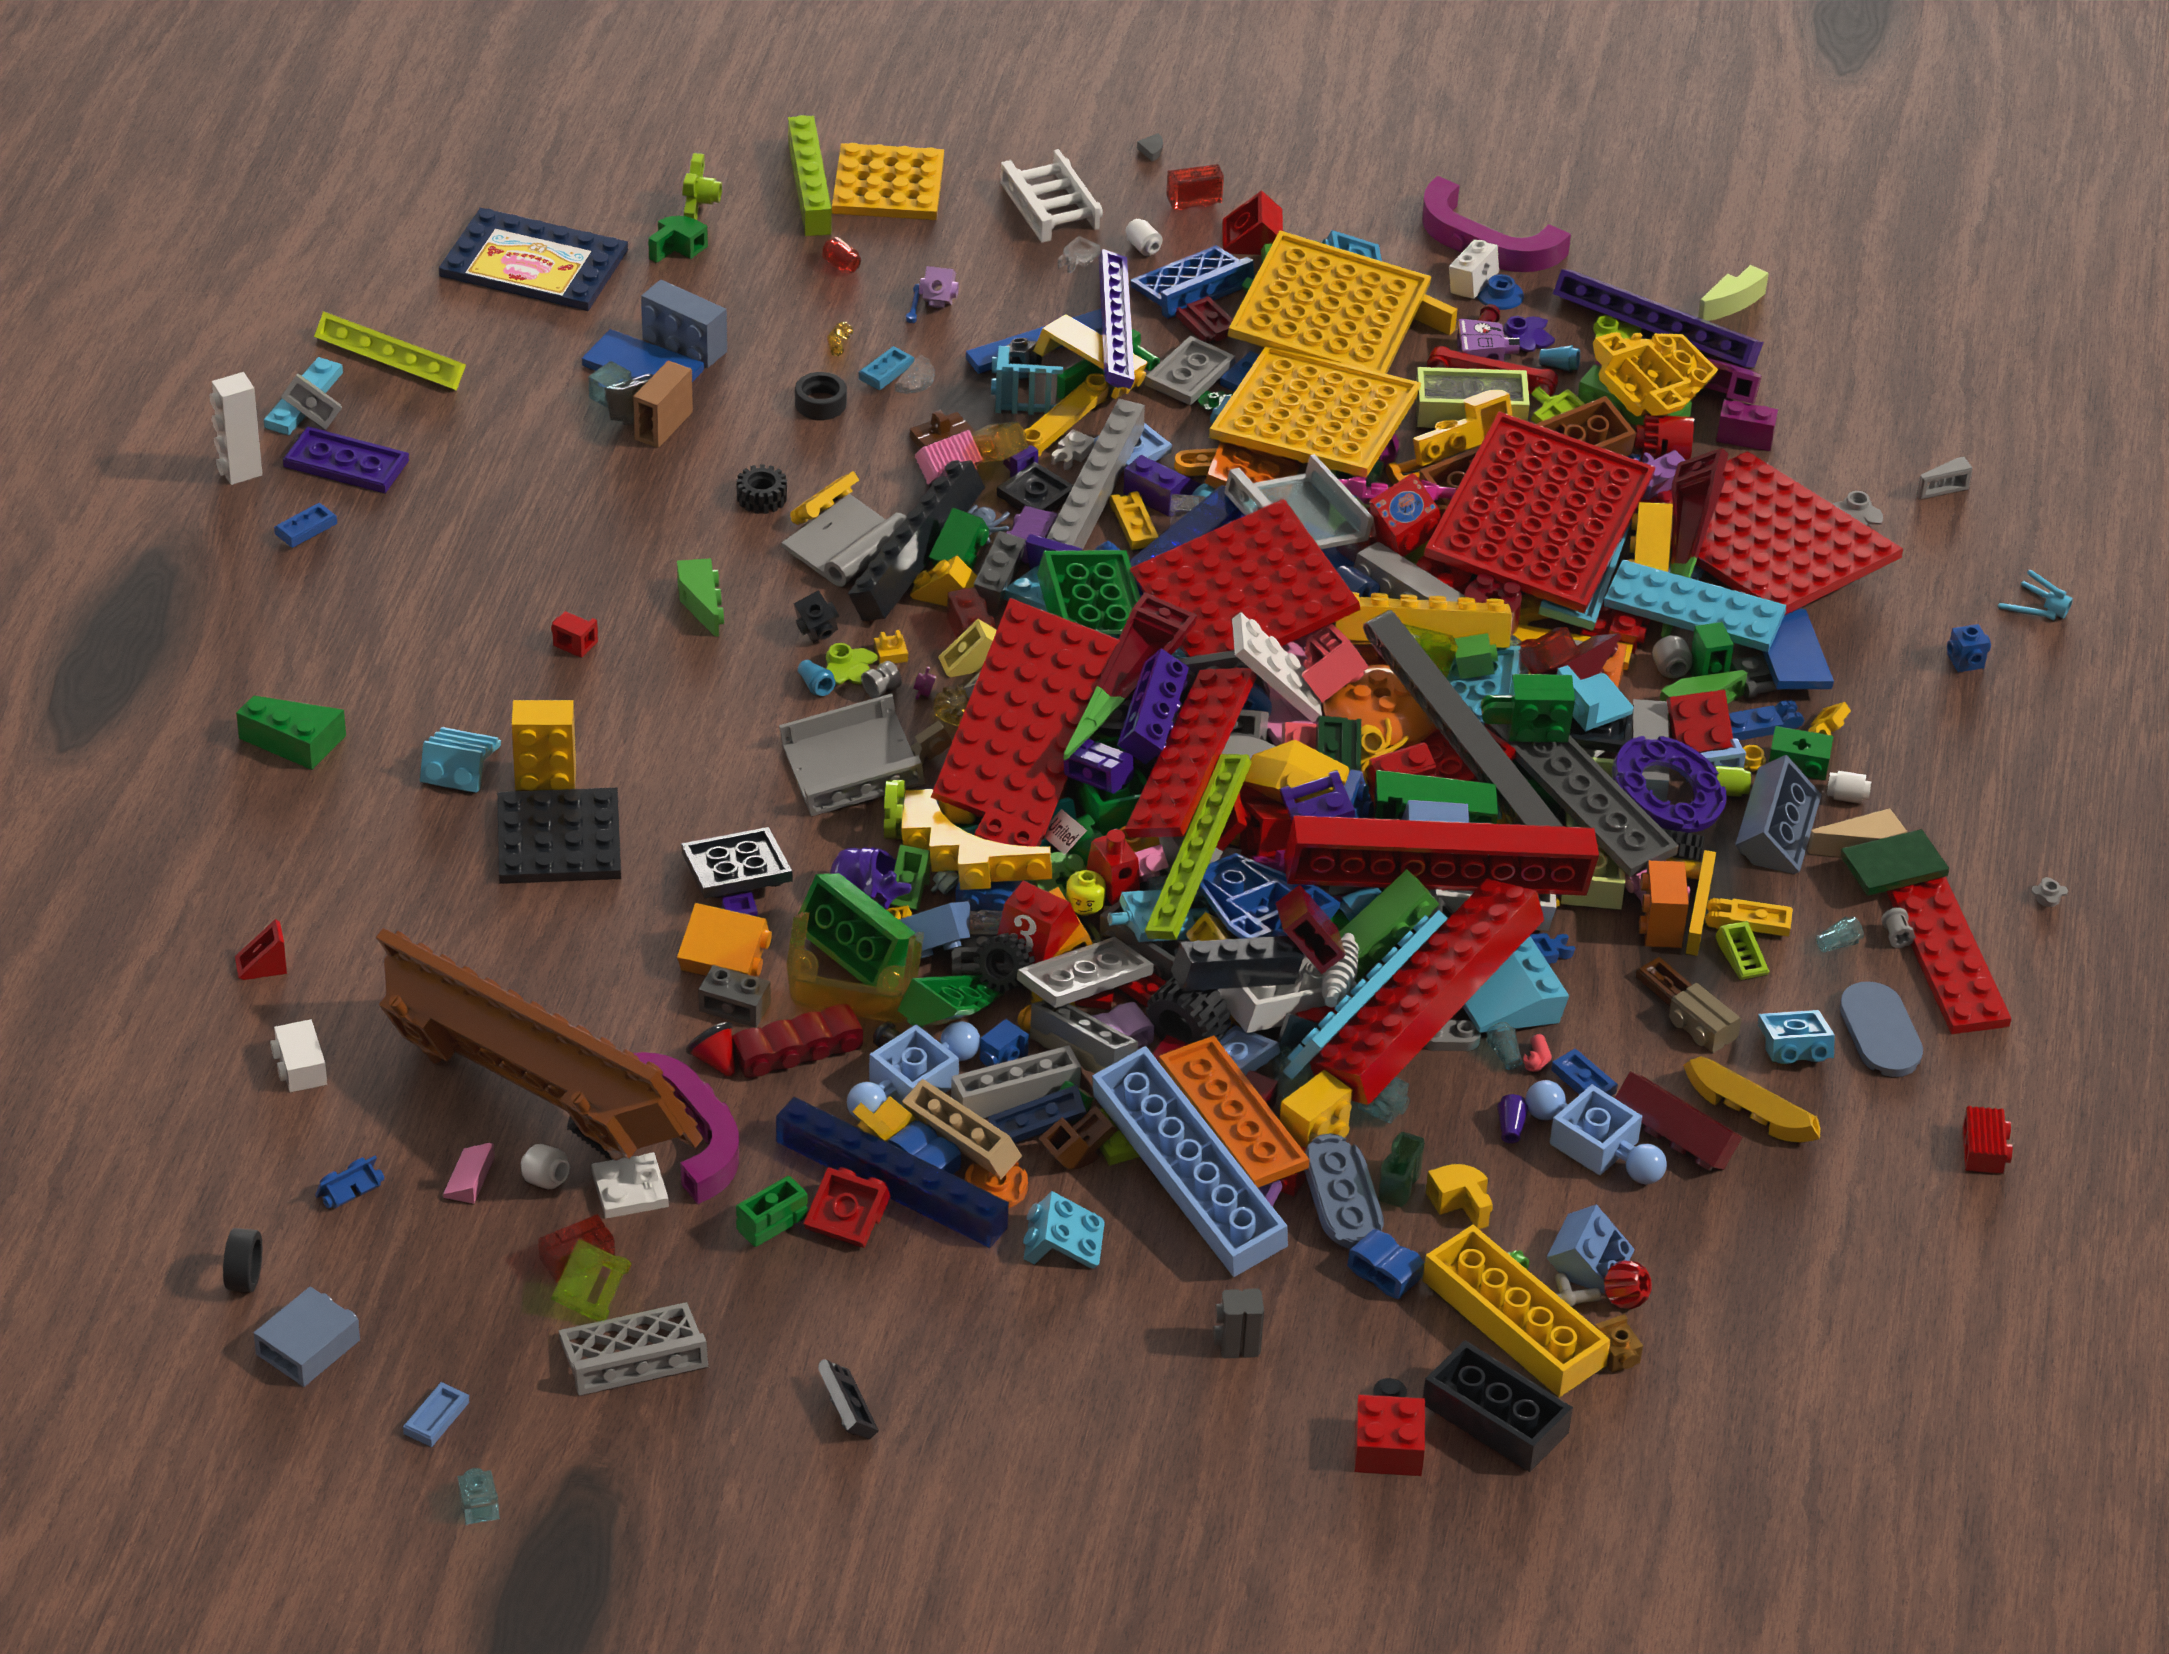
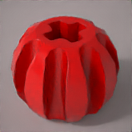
(1627, 1284)

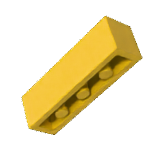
(1653, 535)

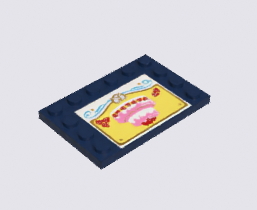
(533, 259)

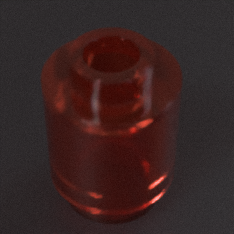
(841, 255)

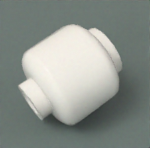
(544, 1166)

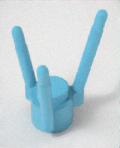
(2056, 601)

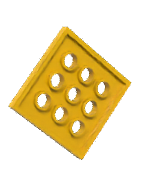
(906, 183)

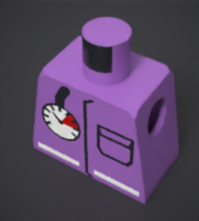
(1485, 339)

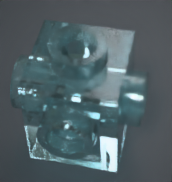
(1389, 1102)

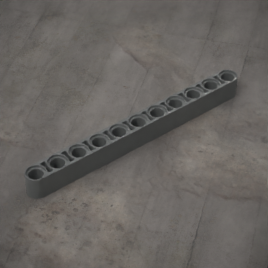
(1456, 721)

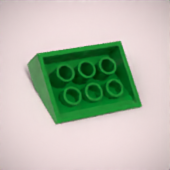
(1089, 588)

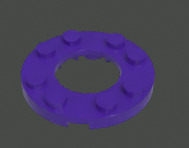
(1701, 774)

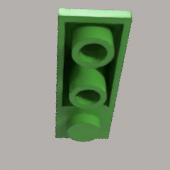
(698, 592)

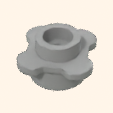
(2049, 892)

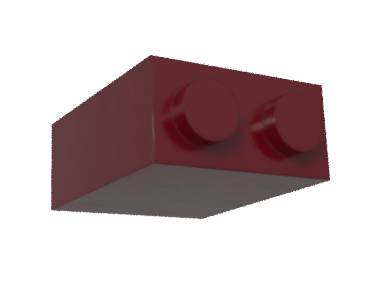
(1310, 929)

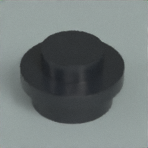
(1390, 1387)

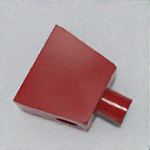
(1116, 863)

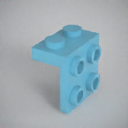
(1597, 700)
(1066, 1228)

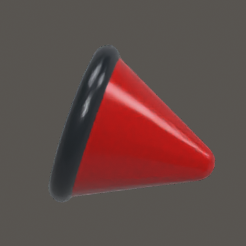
(715, 1048)

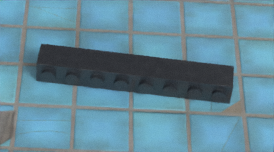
(913, 541)

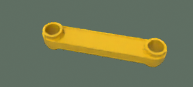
(1067, 412)

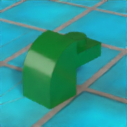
(680, 235)

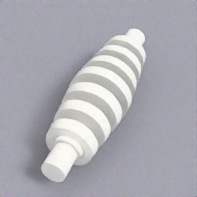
(1340, 977)

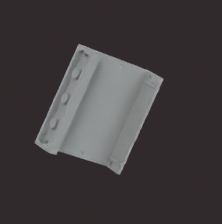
(849, 754)

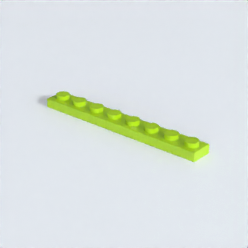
(1198, 847)

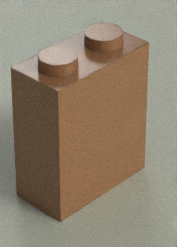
(663, 404)

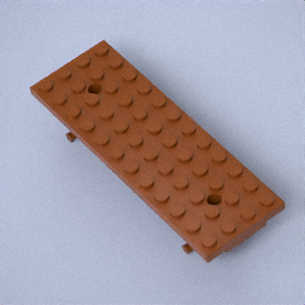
(600, 1087)

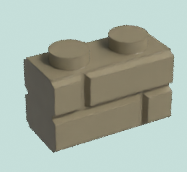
(1704, 1018)

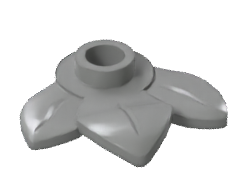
(1859, 506)

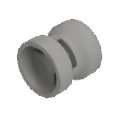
(882, 679)

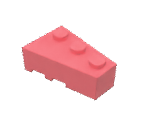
(1331, 662)

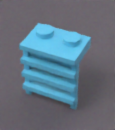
(1007, 380)
(456, 758)

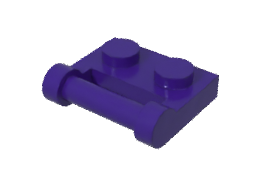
(1326, 805)

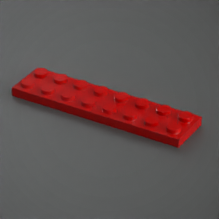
(1191, 753)
(1951, 958)

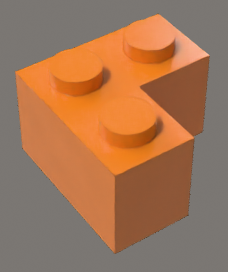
(1664, 904)

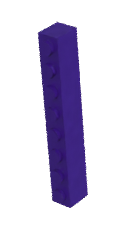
(1657, 317)

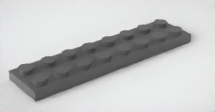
(1593, 801)

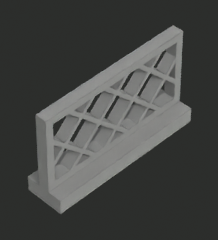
(637, 1361)

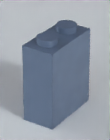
(307, 1336)

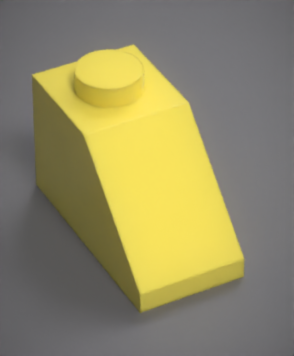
(968, 651)

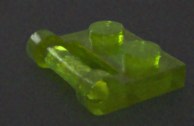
(581, 1275)

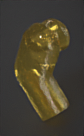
(834, 338)

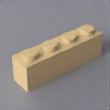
(963, 1127)

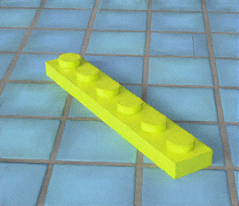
(390, 350)

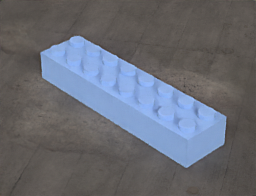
(1190, 1161)

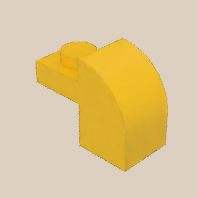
(886, 1121)
(1460, 1187)

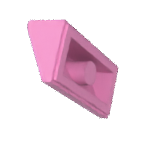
(470, 1173)

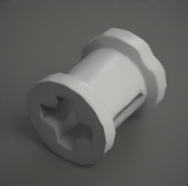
(1899, 930)

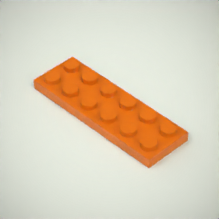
(1234, 1111)

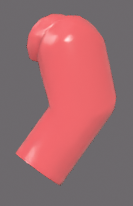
(1539, 1056)

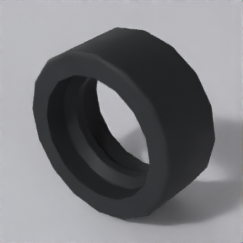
(820, 408)
(242, 1260)

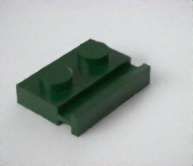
(1340, 740)

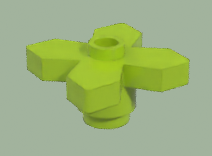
(699, 189)

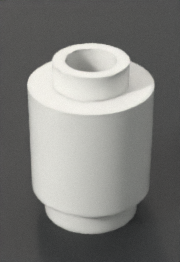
(1143, 237)
(1848, 787)

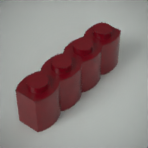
(803, 1038)

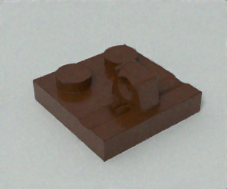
(939, 428)

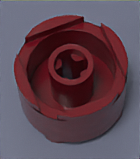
(1486, 588)

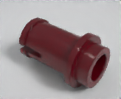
(1489, 313)

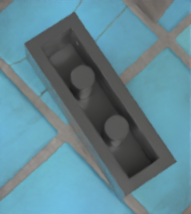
(999, 570)

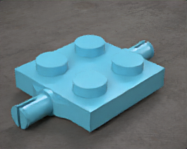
(1138, 910)

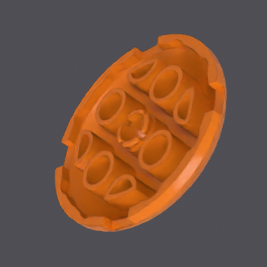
(1379, 697)

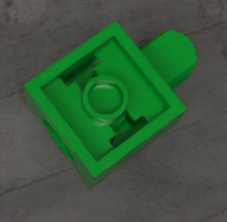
(1535, 709)

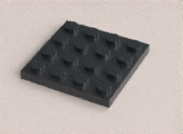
(558, 835)

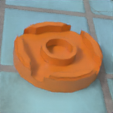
(1009, 1188)

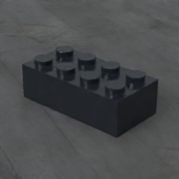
(1497, 1406)

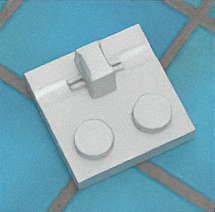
(630, 1185)

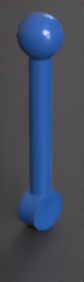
(912, 317)

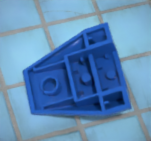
(1247, 894)

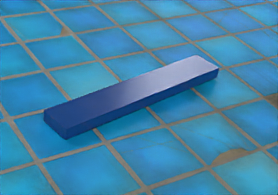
(981, 357)

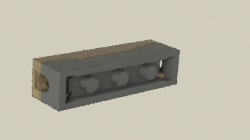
(1090, 1039)

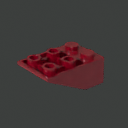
(1592, 656)

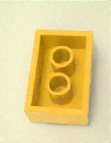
(543, 745)

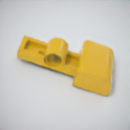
(1457, 436)

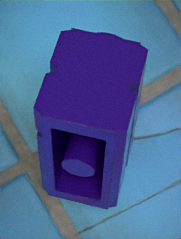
(1100, 766)

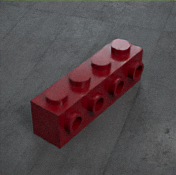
(1679, 1122)

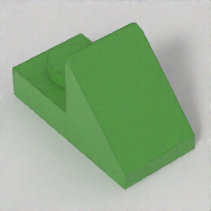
(912, 868)

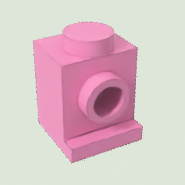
(1151, 861)

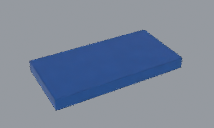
(635, 355)
(1796, 655)

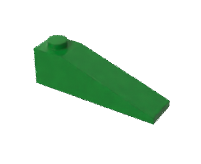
(945, 999)

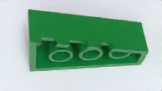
(1396, 788)

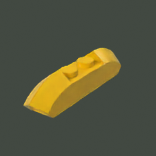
(1786, 1119)

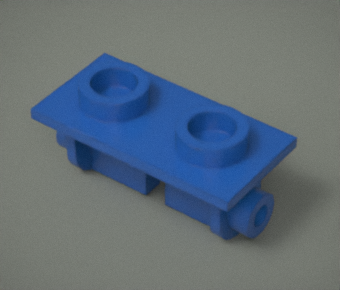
(338, 1186)

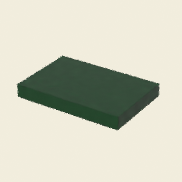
(1894, 862)

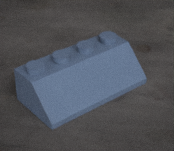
(1778, 817)

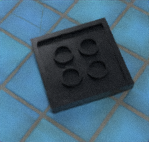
(736, 862)

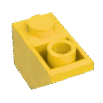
(945, 577)

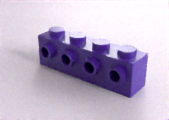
(1153, 706)

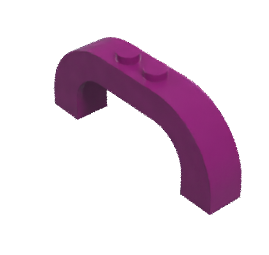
(1457, 232)
(1734, 381)
(716, 1166)

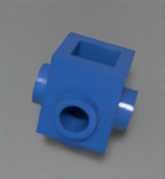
(1968, 648)

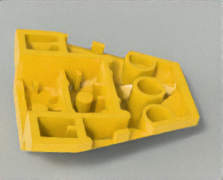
(1652, 373)

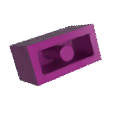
(1747, 425)

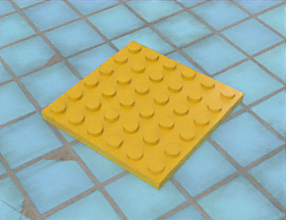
(1329, 304)
(1317, 407)

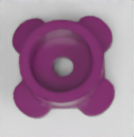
(924, 683)

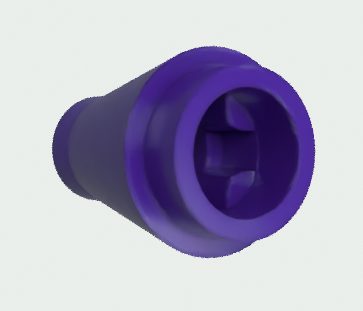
(1512, 1115)

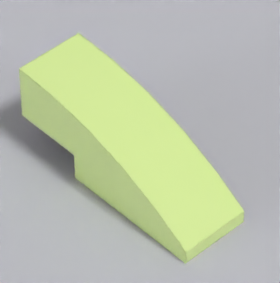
(1733, 294)

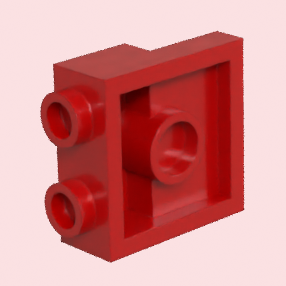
(1614, 621)
(847, 1206)

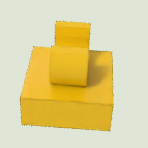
(891, 648)

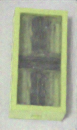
(1445, 389)

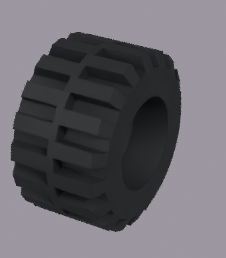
(1188, 1014)

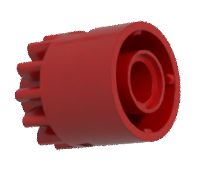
(1665, 434)

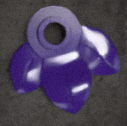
(1529, 332)

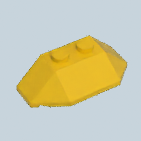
(1290, 766)

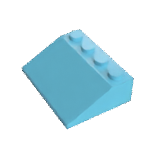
(1519, 993)

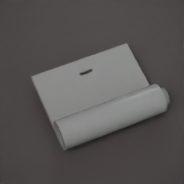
(843, 540)

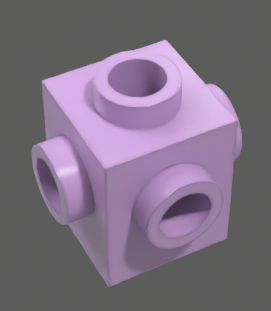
(933, 278)

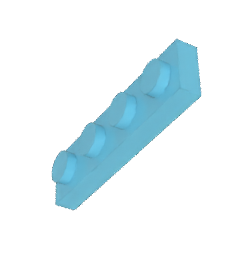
(284, 416)

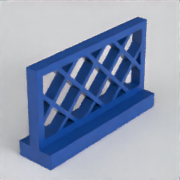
(1187, 289)

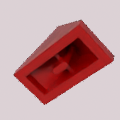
(263, 955)

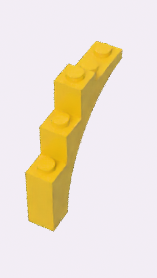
(974, 858)

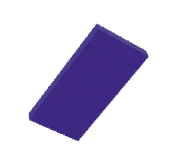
(346, 459)

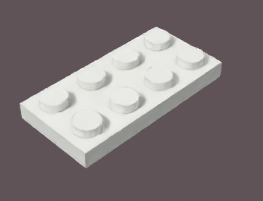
(1274, 665)

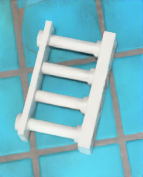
(1035, 209)

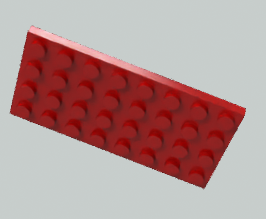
(1023, 715)

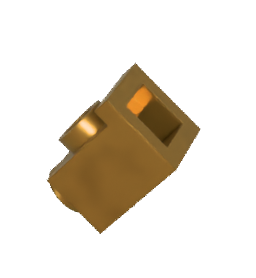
(1624, 1347)

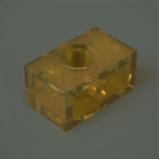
(1000, 441)

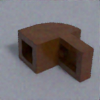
(1077, 1144)

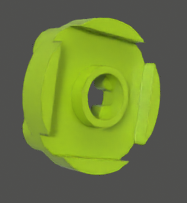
(894, 808)

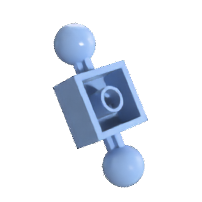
(914, 1057)
(1596, 1130)

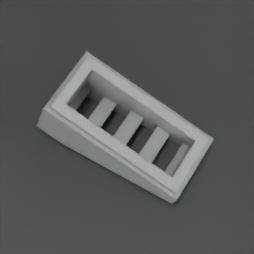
(1951, 478)

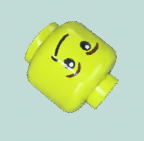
(1086, 892)

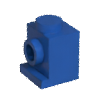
(1003, 1044)

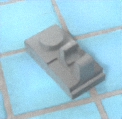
(311, 401)

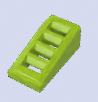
(1741, 931)

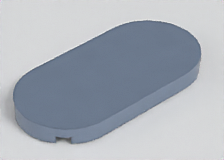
(1881, 1029)
(1342, 1190)

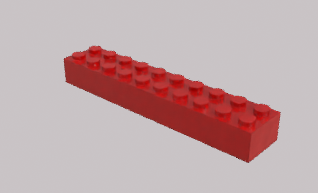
(1439, 854)
(1430, 988)

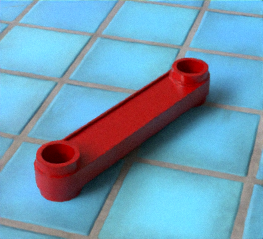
(1445, 358)

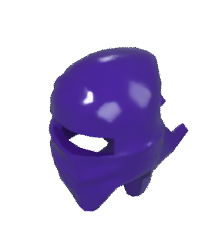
(872, 873)

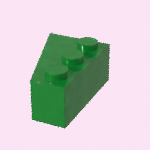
(291, 728)

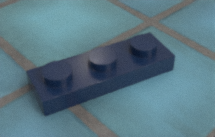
(1040, 1114)

